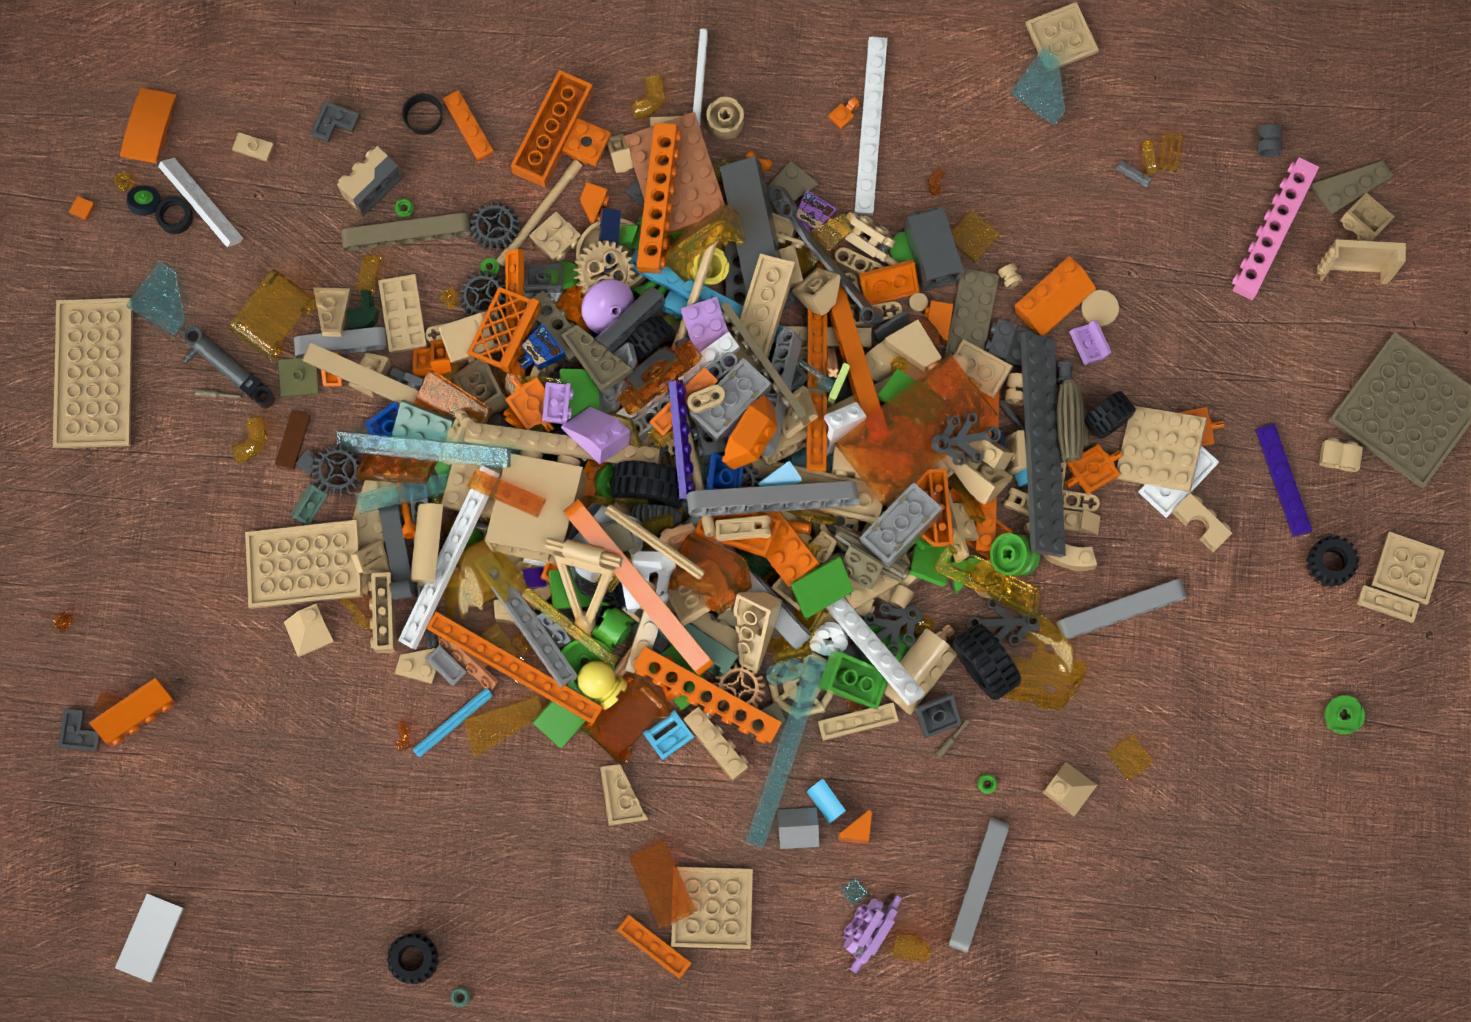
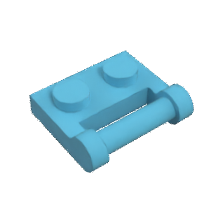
(672, 739)

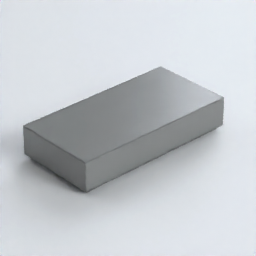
(446, 665)

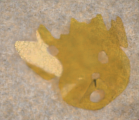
(475, 578)
(1047, 669)

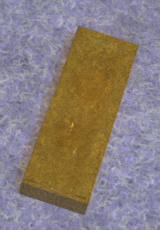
(970, 503)

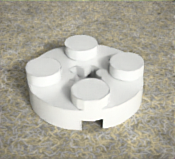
(833, 630)

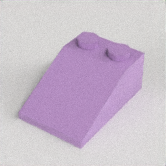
(598, 433)

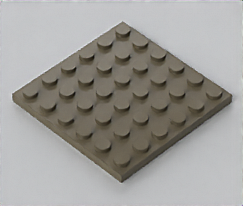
(1406, 410)

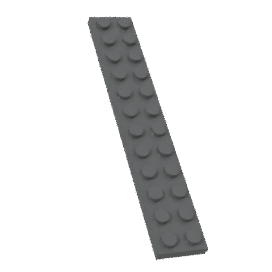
(1042, 445)

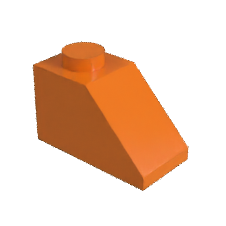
(940, 316)

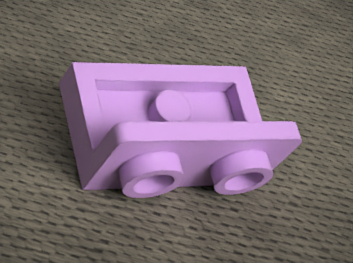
(1090, 343)
(556, 403)

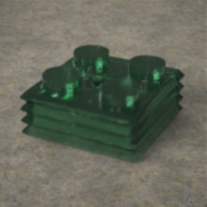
(757, 564)

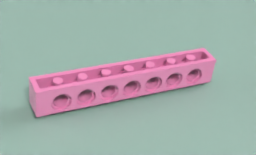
(1249, 287)

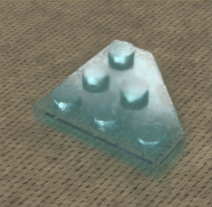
(1042, 88)
(160, 300)

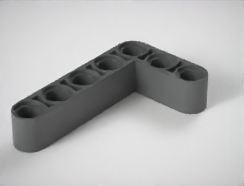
(397, 553)

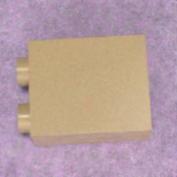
(523, 534)

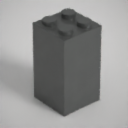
(933, 249)

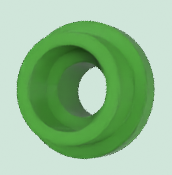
(401, 203)
(495, 269)
(987, 777)

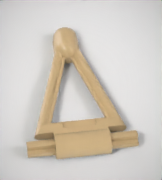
(587, 558)

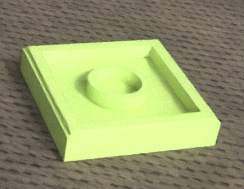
(838, 384)

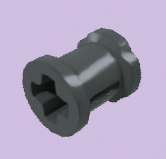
(1065, 371)

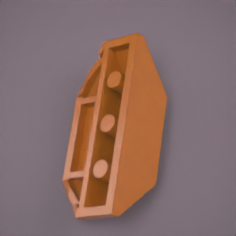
(751, 434)
(935, 484)

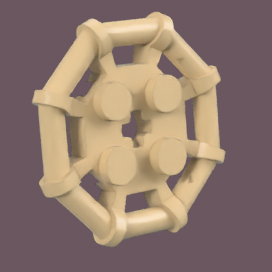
(790, 689)

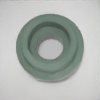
(453, 997)

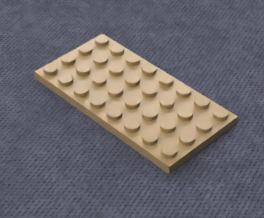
(93, 373)

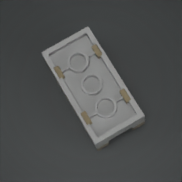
(741, 388)
(901, 525)

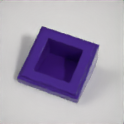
(533, 578)

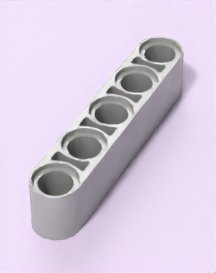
(351, 341)

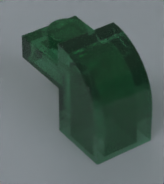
(366, 316)

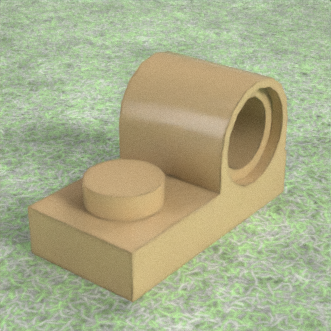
(897, 597)

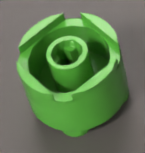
(613, 628)

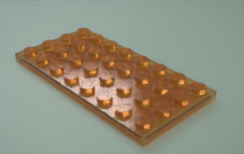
(896, 440)

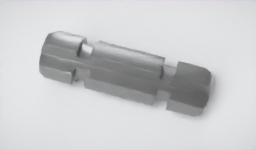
(1133, 174)

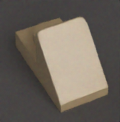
(1081, 522)

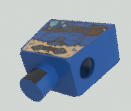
(541, 350)

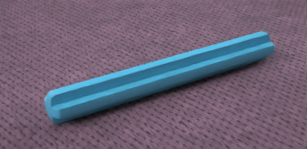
(452, 722)

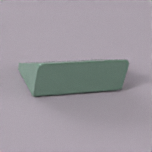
(308, 504)

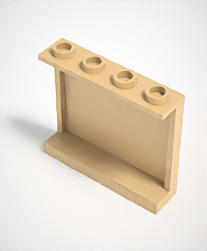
(1364, 257)

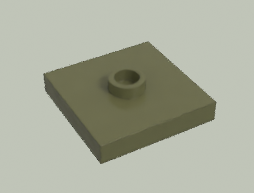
(297, 378)

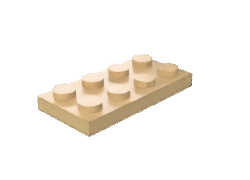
(402, 313)

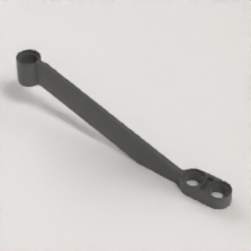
(823, 256)

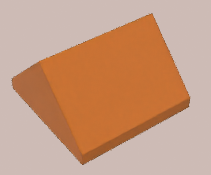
(858, 831)

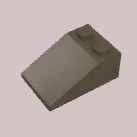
(483, 384)

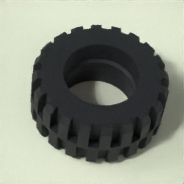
(646, 481)
(987, 661)

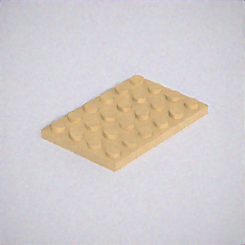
(302, 564)

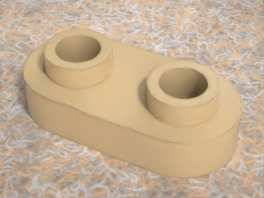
(705, 397)

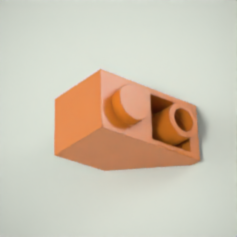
(593, 200)

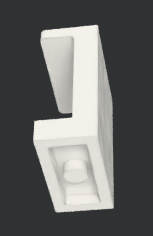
(841, 423)

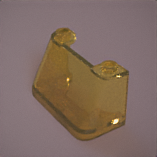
(720, 225)
(271, 314)

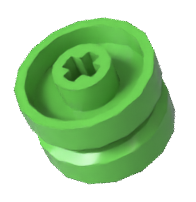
(1013, 555)

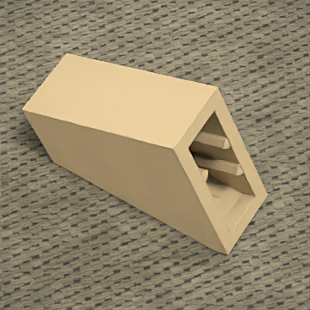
(914, 346)

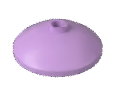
(601, 300)

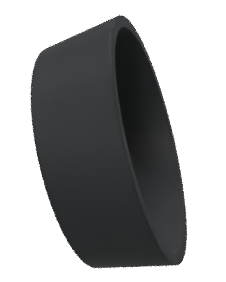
(421, 98)

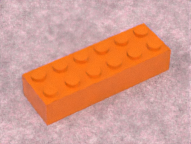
(550, 128)

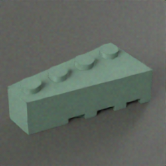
(720, 655)

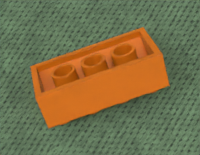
(1055, 297)
(133, 712)

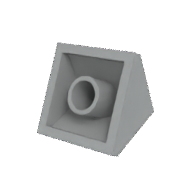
(798, 828)

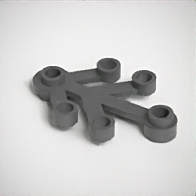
(962, 439)
(1008, 623)
(893, 627)

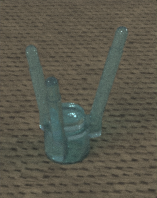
(824, 382)

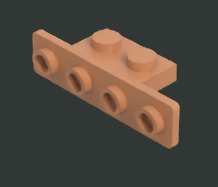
(472, 664)

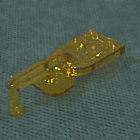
(983, 577)

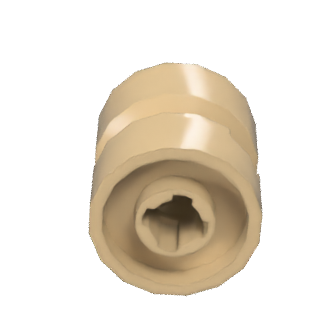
(1014, 394)

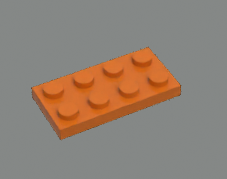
(758, 546)
(789, 552)

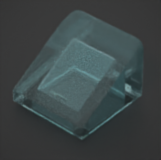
(853, 892)

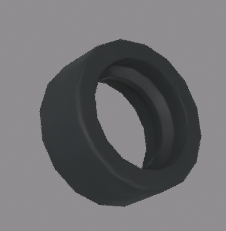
(164, 205)

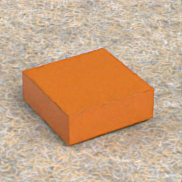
(82, 208)

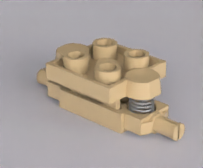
(878, 235)

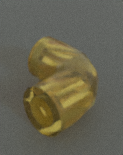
(652, 100)
(255, 441)

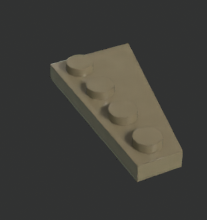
(794, 181)
(1348, 187)
(598, 362)

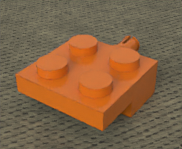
(431, 358)

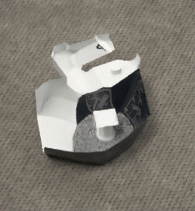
(644, 561)

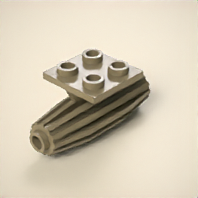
(1070, 422)
(863, 564)

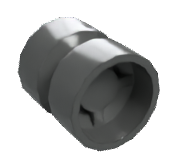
(1269, 140)

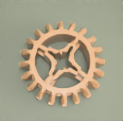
(747, 690)

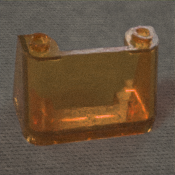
(723, 577)
(627, 718)

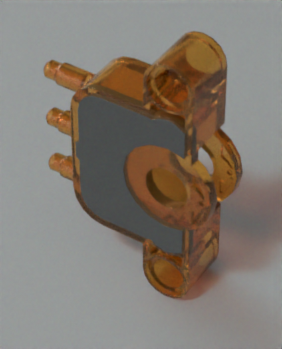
(655, 370)

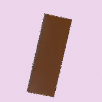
(293, 440)

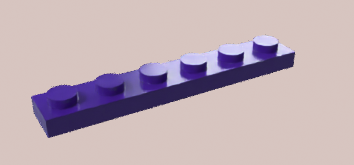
(681, 431)
(1283, 480)

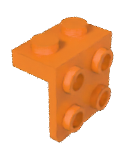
(572, 305)

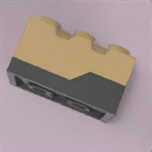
(370, 180)

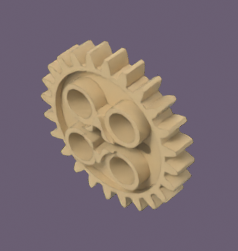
(597, 255)

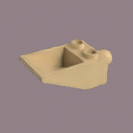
(460, 334)

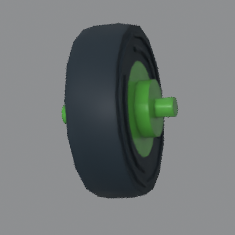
(143, 200)

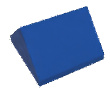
(383, 421)
(721, 476)

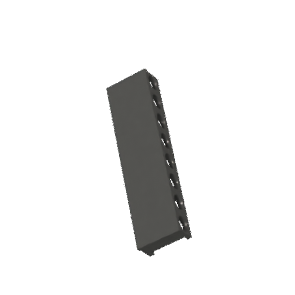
(748, 195)

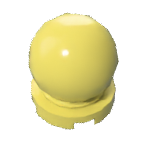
(718, 268)
(599, 683)

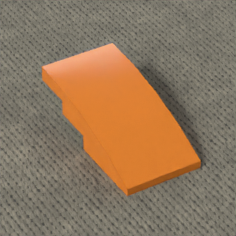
(148, 125)

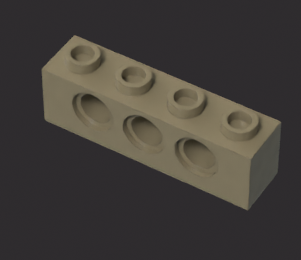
(556, 317)

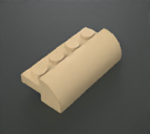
(426, 543)
(925, 664)

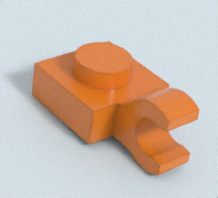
(843, 114)

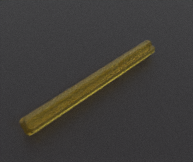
(569, 627)

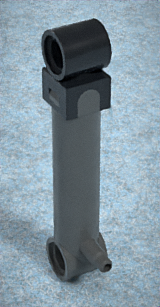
(230, 368)

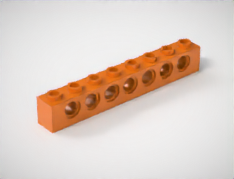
(661, 134)
(648, 656)

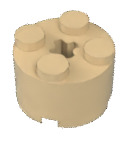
(732, 125)

